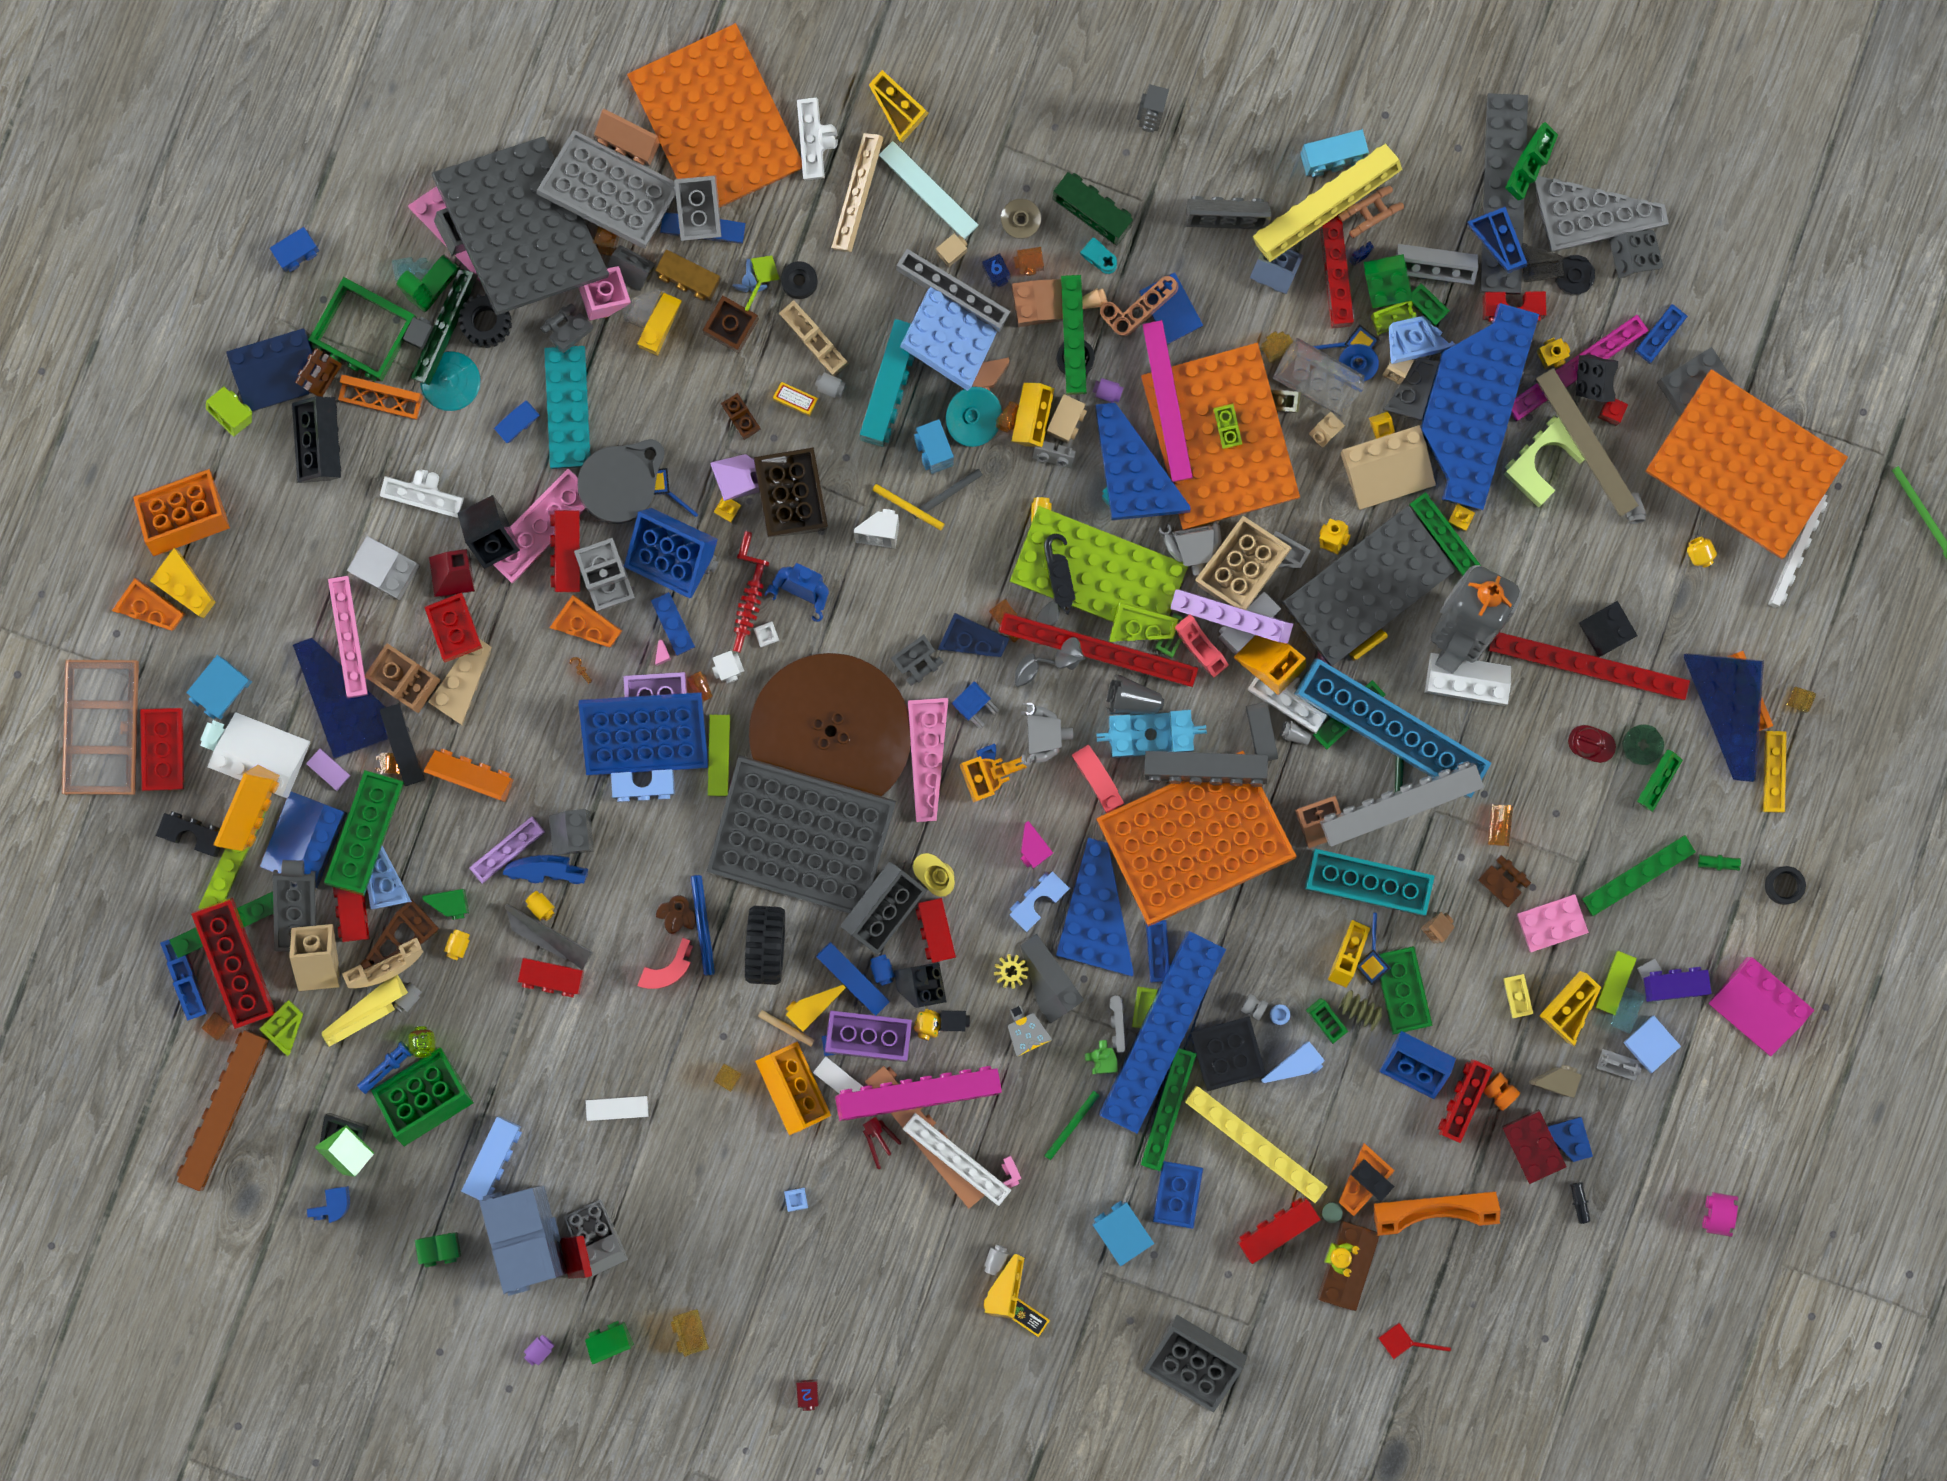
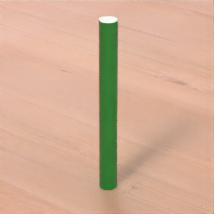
(1072, 1125)

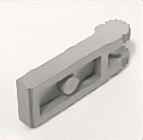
(1117, 1022)

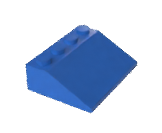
(669, 551)
(304, 833)

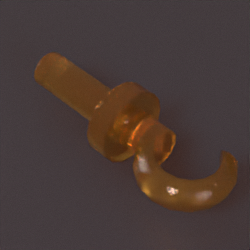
(581, 670)

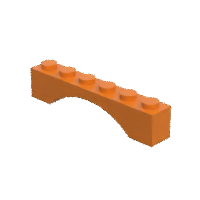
(1476, 1208)

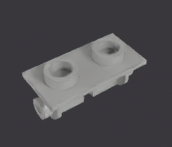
(1062, 457)
(1619, 1064)

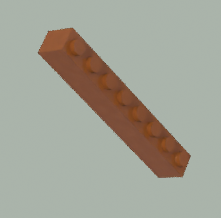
(223, 1110)

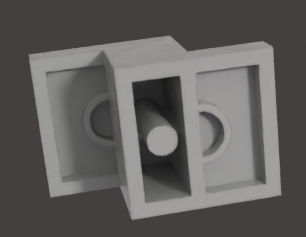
(604, 574)

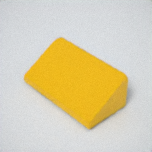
(1368, 644)

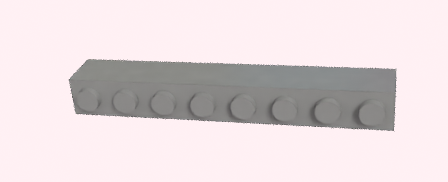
(1401, 804)

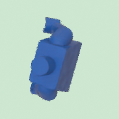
(802, 583)

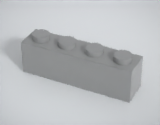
(1439, 264)

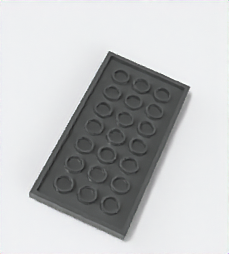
(1368, 586)

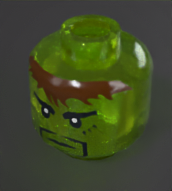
(421, 1042)

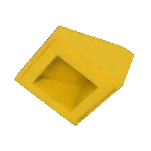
(1382, 425)

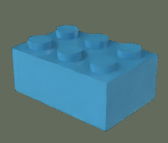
(935, 447)

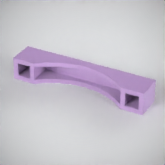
(1231, 616)

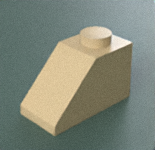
(1397, 371)

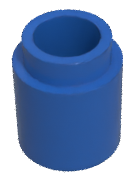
(882, 970)

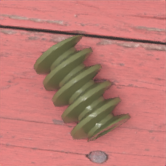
(1360, 1009)

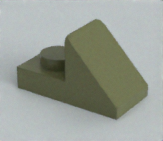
(1286, 400)

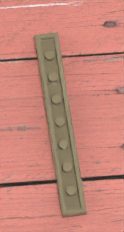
(1586, 442)

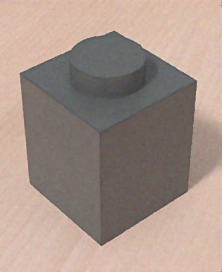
(418, 332)

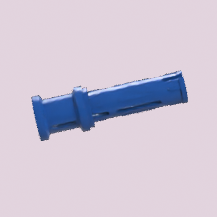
(391, 1059)

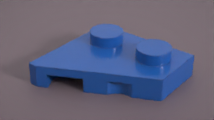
(1572, 1139)

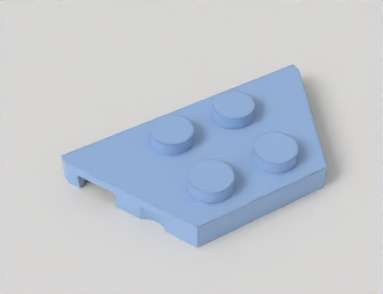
(1415, 339)

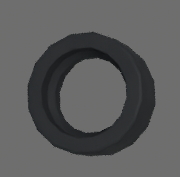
(1090, 355)
(1769, 885)

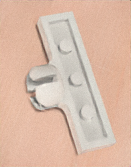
(813, 138)
(422, 493)
(1290, 704)

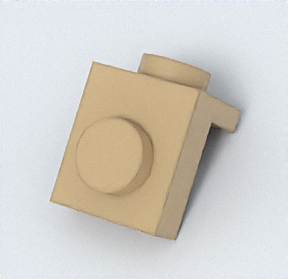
(1326, 429)

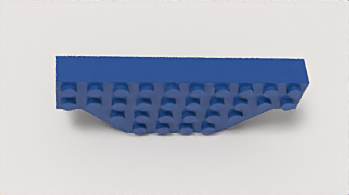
(1474, 403)

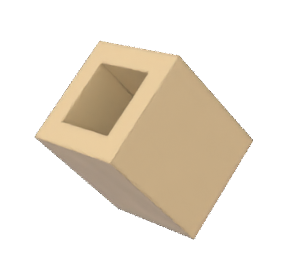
(952, 249)

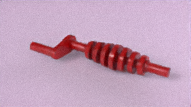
(753, 592)

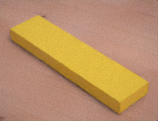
(1774, 771)

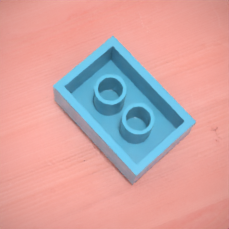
(1334, 153)

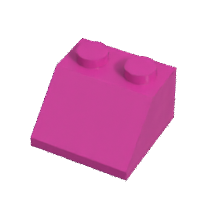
(1033, 847)

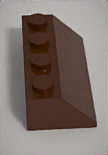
(1344, 1290)

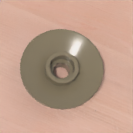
(1025, 209)

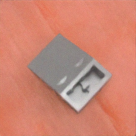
(599, 1234)

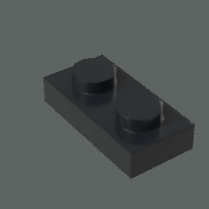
(1372, 1180)

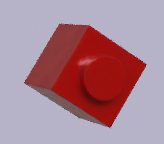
(1613, 412)

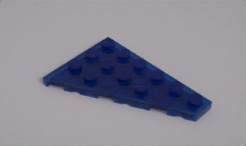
(1732, 701)
(347, 722)

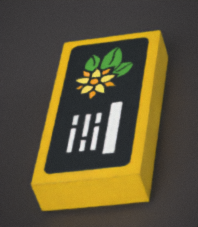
(1030, 1318)

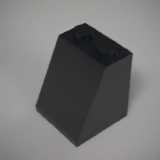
(487, 532)

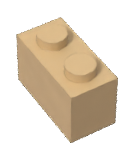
(1066, 418)

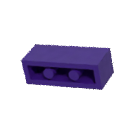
(1677, 984)

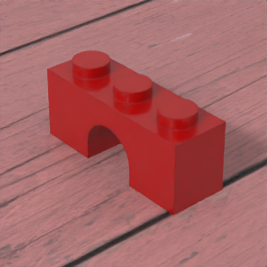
(1532, 302)

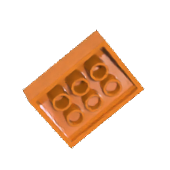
(180, 512)

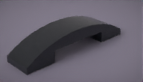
(401, 744)

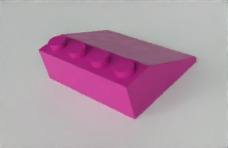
(1760, 1006)

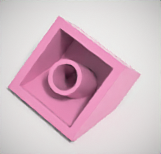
(605, 296)

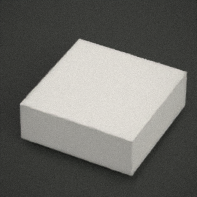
(766, 634)

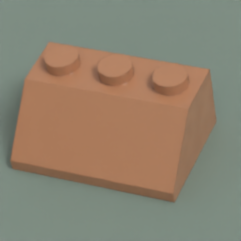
(626, 137)

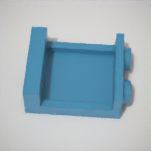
(217, 687)
(1122, 1232)

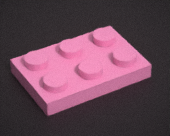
(1552, 923)

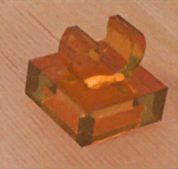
(387, 764)

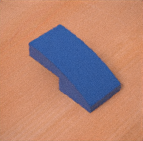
(516, 421)

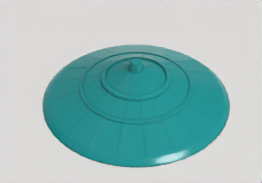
(453, 383)
(973, 416)

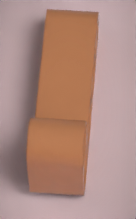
(1142, 302)

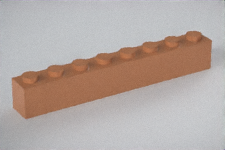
(962, 1187)

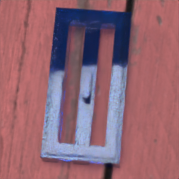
(1361, 254)

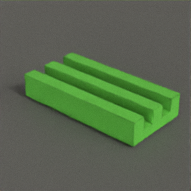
(1165, 650)

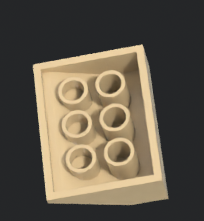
(1388, 467)
(1242, 564)

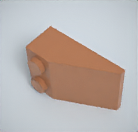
(1038, 302)

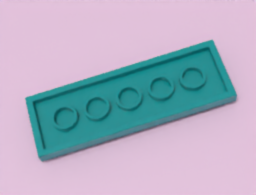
(567, 407)

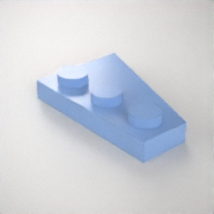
(384, 885)

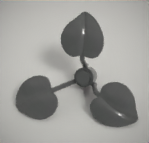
(1068, 656)

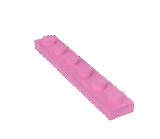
(347, 637)

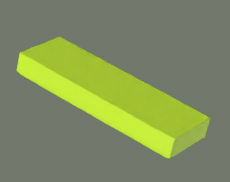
(1615, 982)

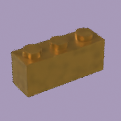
(687, 275)

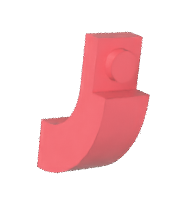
(1201, 646)
(1098, 778)
(669, 975)

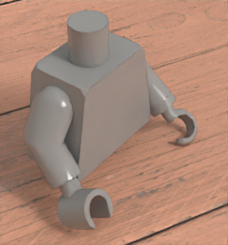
(1193, 545)
(1044, 734)

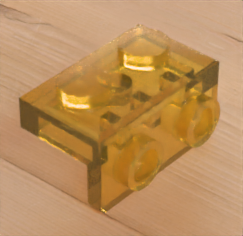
(690, 1332)

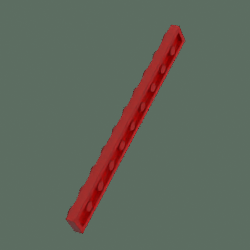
(1100, 649)
(1590, 666)

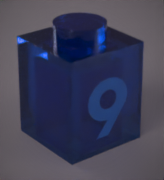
(996, 271)

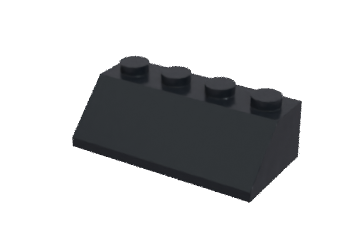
(316, 439)

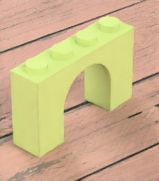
(1523, 471)

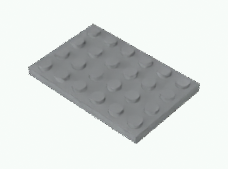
(608, 189)

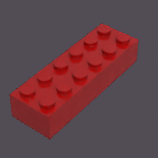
(233, 963)

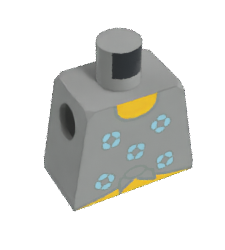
(1026, 1031)

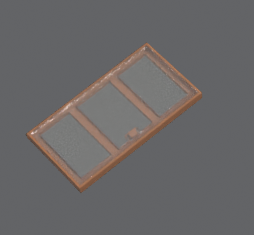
(100, 727)

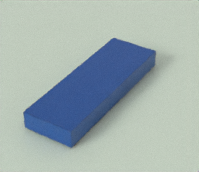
(1661, 333)
(1158, 951)

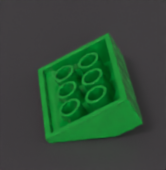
(422, 1097)

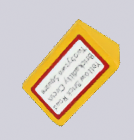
(795, 399)

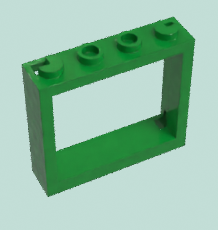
(348, 285)

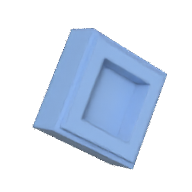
(796, 1199)

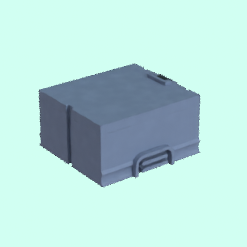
(523, 1238)

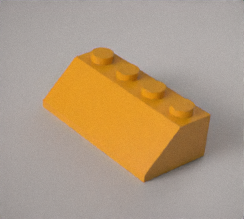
(247, 809)
(793, 1088)

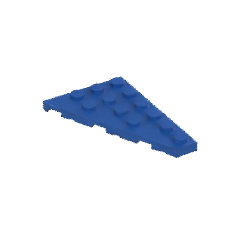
(1132, 474)
(1094, 921)

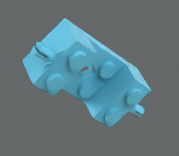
(1173, 733)

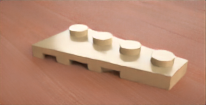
(459, 685)

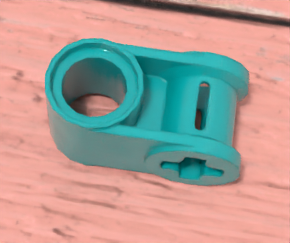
(1096, 254)

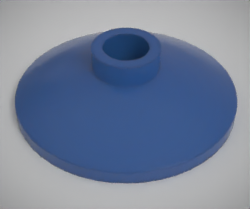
(1369, 363)

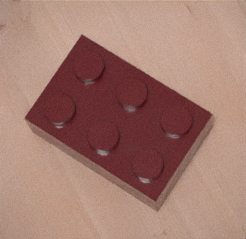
(1534, 1146)

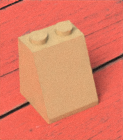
(314, 957)

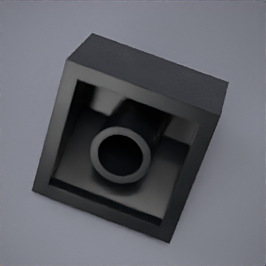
(1608, 629)

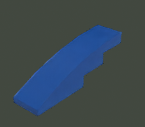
(730, 230)
(852, 978)
(184, 982)

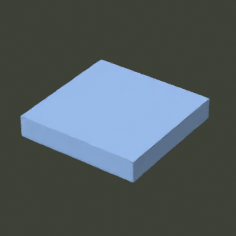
(1652, 1044)

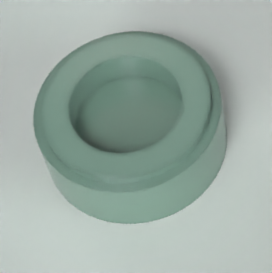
(1331, 1212)

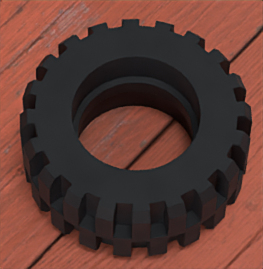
(765, 945)

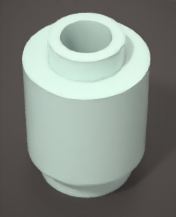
(212, 735)

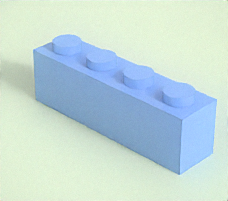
(491, 1158)

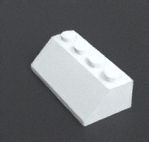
(879, 529)
(1471, 681)

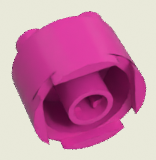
(1721, 1214)

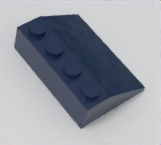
(269, 369)

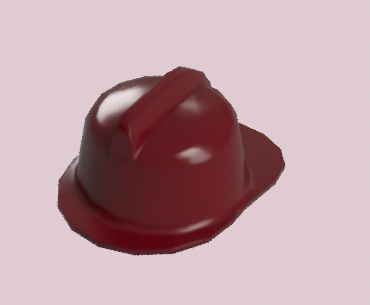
(1592, 743)

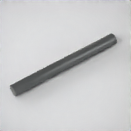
(950, 491)

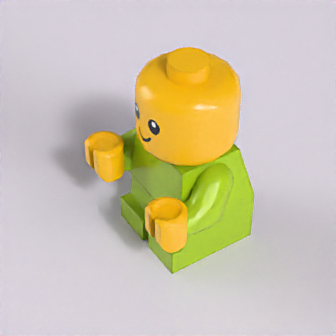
(1340, 1257)

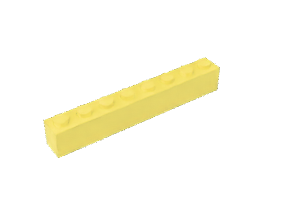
(1327, 202)
(1255, 1144)

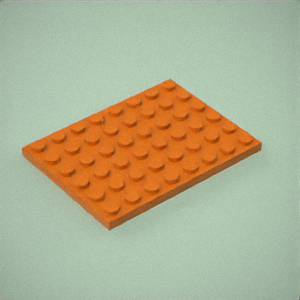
(716, 115)
(1746, 464)
(1235, 477)
(1193, 843)

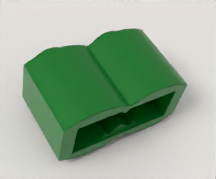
(438, 1248)

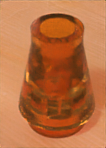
(1007, 418)
(699, 683)

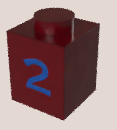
(807, 1394)

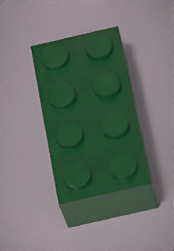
(1092, 208)

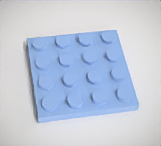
(948, 338)

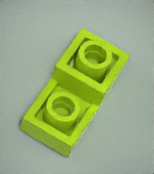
(1227, 426)

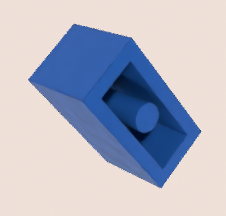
(295, 250)

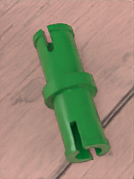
(1719, 862)

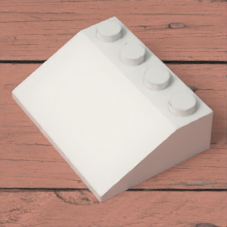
(255, 743)

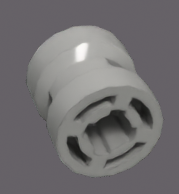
(1250, 1004)

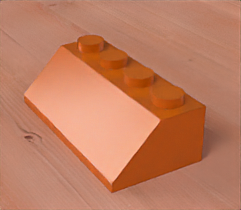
(468, 775)

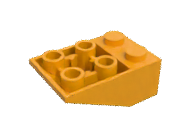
(1272, 662)

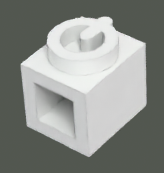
(727, 667)

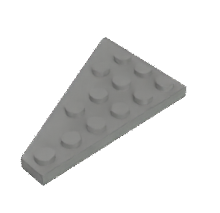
(1586, 215)

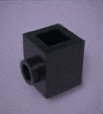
(954, 1020)

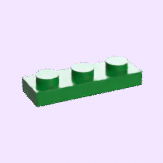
(1659, 780)

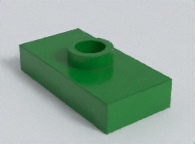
(1428, 304)

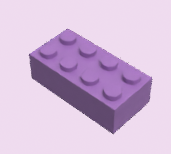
(868, 1036)

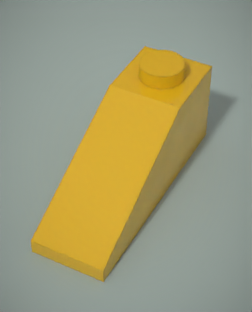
(659, 324)
(1349, 954)
(808, 1009)
(1004, 1293)

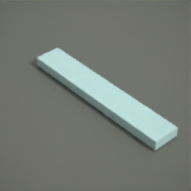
(928, 190)

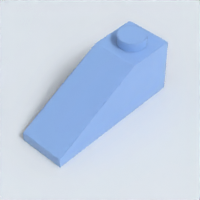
(1301, 1062)

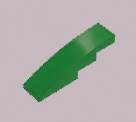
(1529, 164)

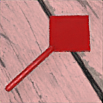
(1398, 1341)

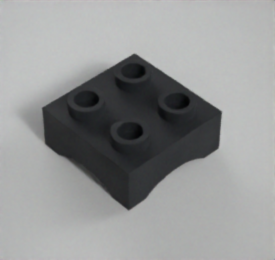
(1596, 378)

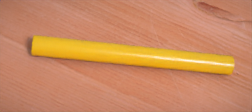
(908, 507)

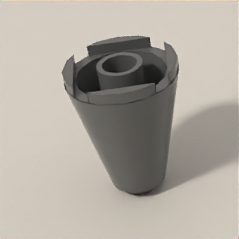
(1132, 698)

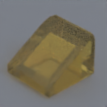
(1801, 699)

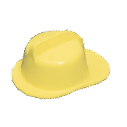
(934, 874)

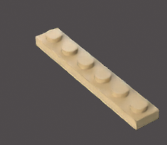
(857, 192)

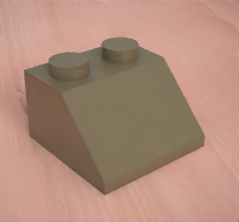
(1559, 1080)

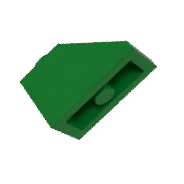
(449, 903)

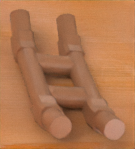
(1362, 207)

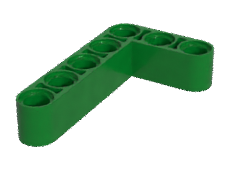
(426, 291)

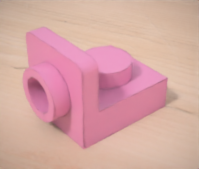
(1011, 1169)

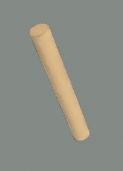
(786, 1028)

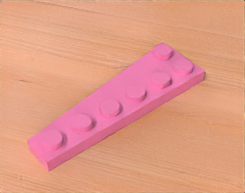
(426, 209)
(927, 737)

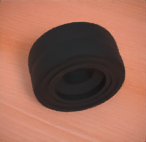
(799, 268)

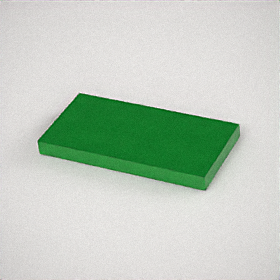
(1404, 992)

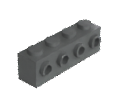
(1152, 108)

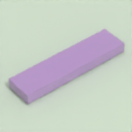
(507, 850)

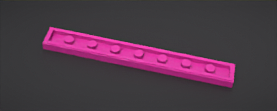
(1568, 372)
(1167, 401)

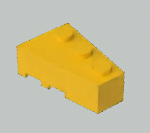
(899, 107)

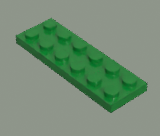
(364, 833)

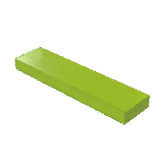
(719, 755)

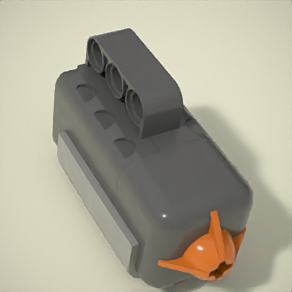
(1473, 616)

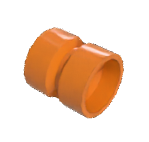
(1502, 1093)

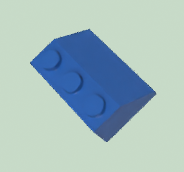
(1418, 1065)

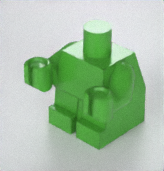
(1104, 1059)

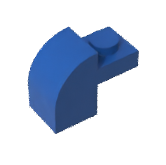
(337, 1205)

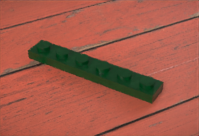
(444, 327)

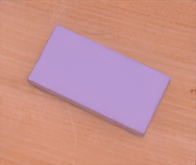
(328, 769)

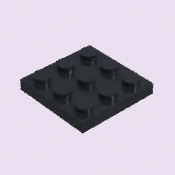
(1228, 1053)

